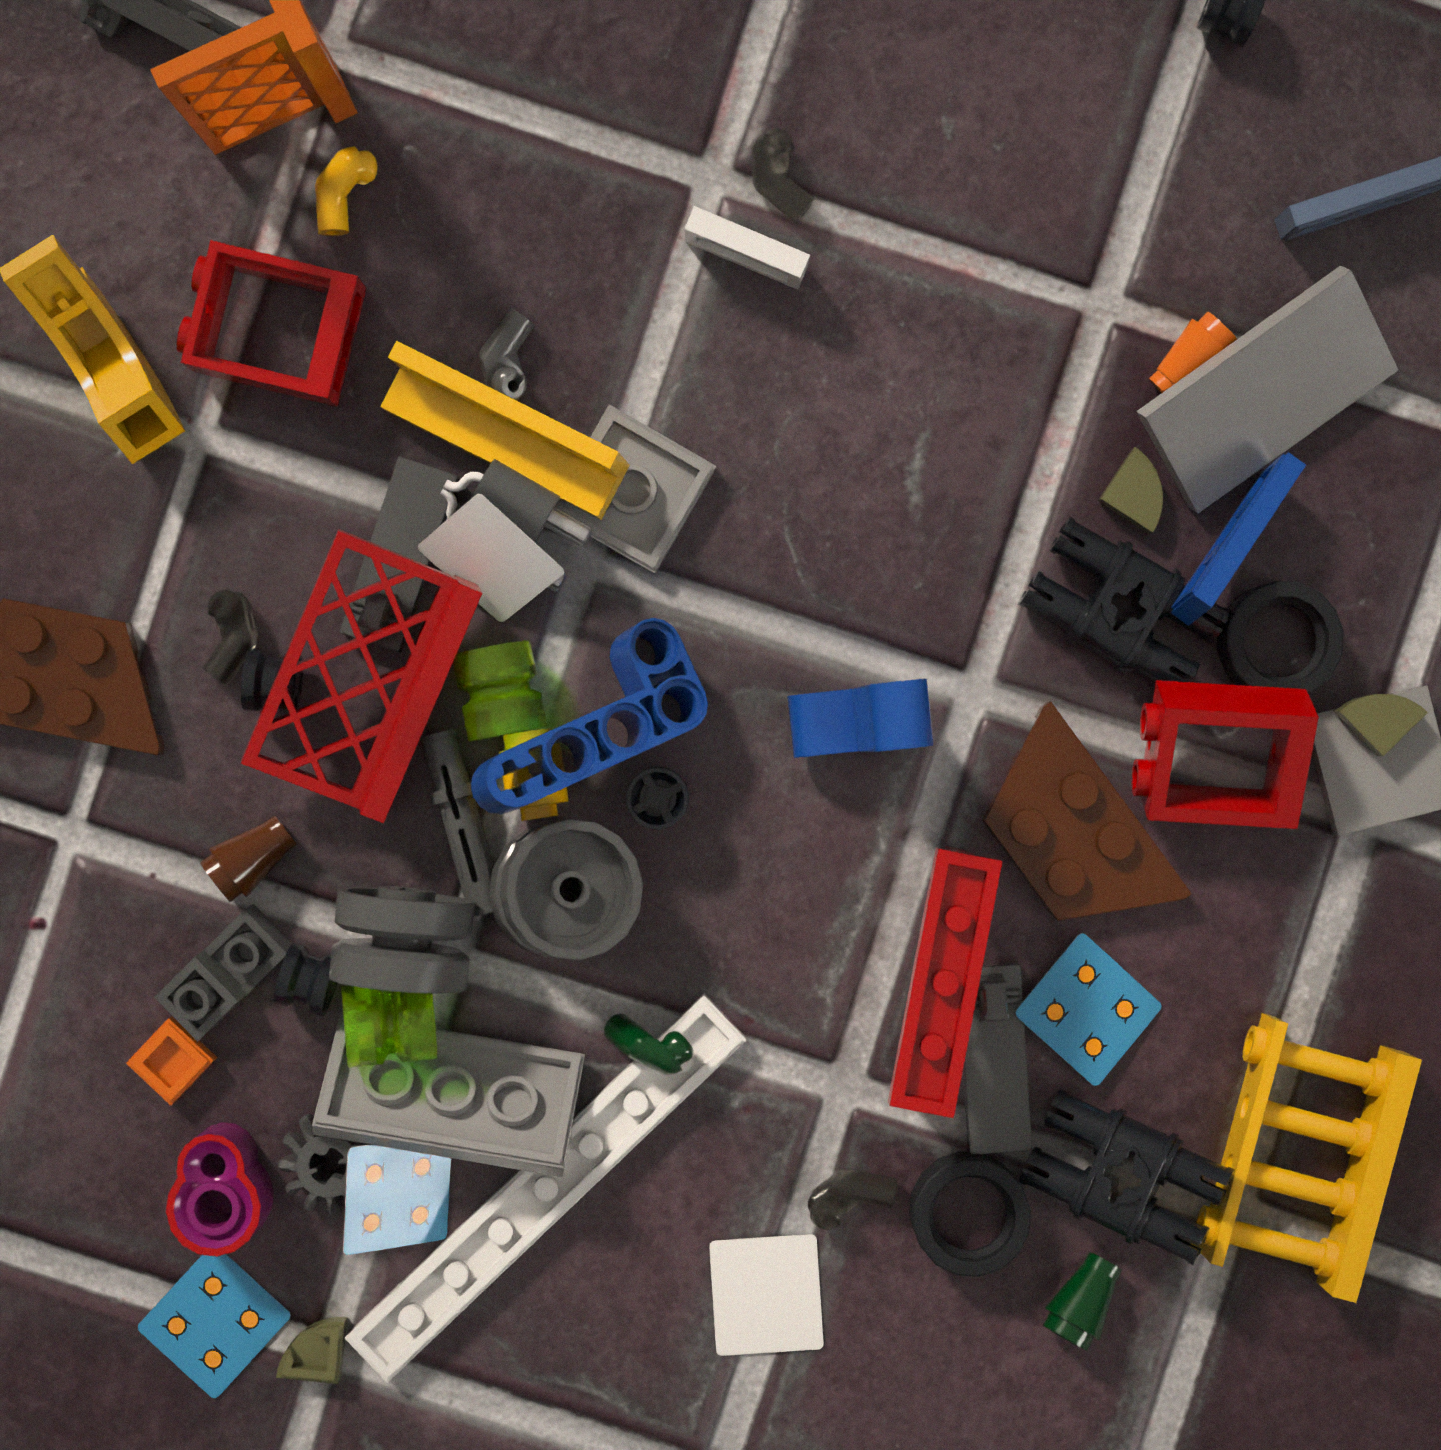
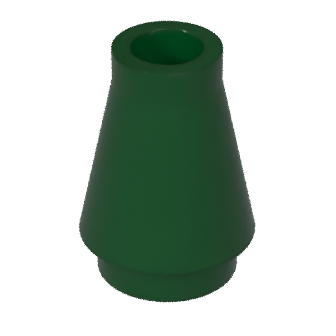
(1083, 1302)

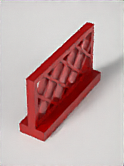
(413, 695)
(944, 982)

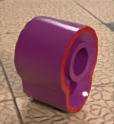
(219, 1191)

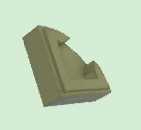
(1135, 492)
(1381, 719)
(316, 1353)

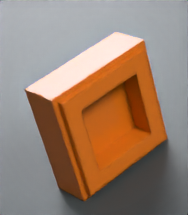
(171, 1060)

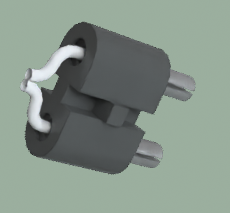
(523, 502)

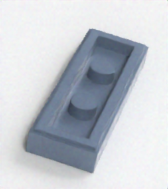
(1360, 199)

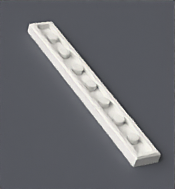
(536, 1201)

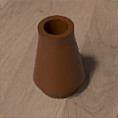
(247, 858)

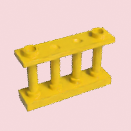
(1369, 1140)

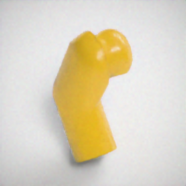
(334, 185)

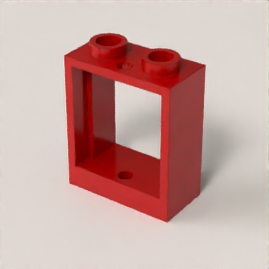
(335, 336)
(1282, 709)

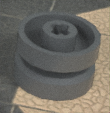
(603, 890)
(401, 945)

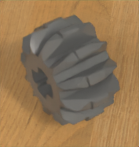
(310, 1166)

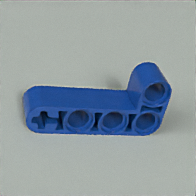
(861, 719)
(588, 735)

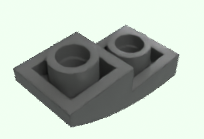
(224, 972)

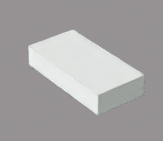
(746, 247)

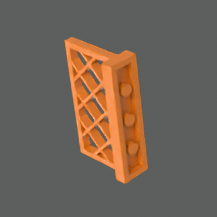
(255, 79)

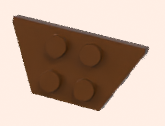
(74, 678)
(1075, 830)

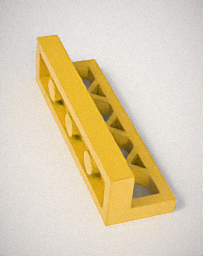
(503, 430)

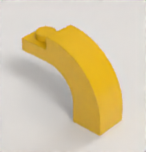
(96, 347)

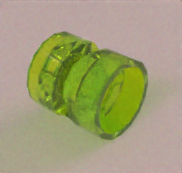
(499, 690)
(387, 1024)

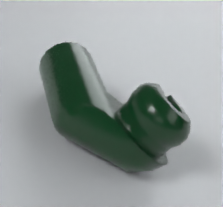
(644, 1048)

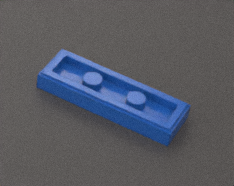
(1237, 538)

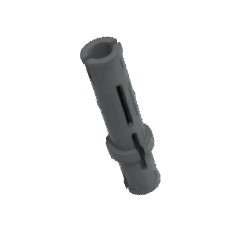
(459, 816)

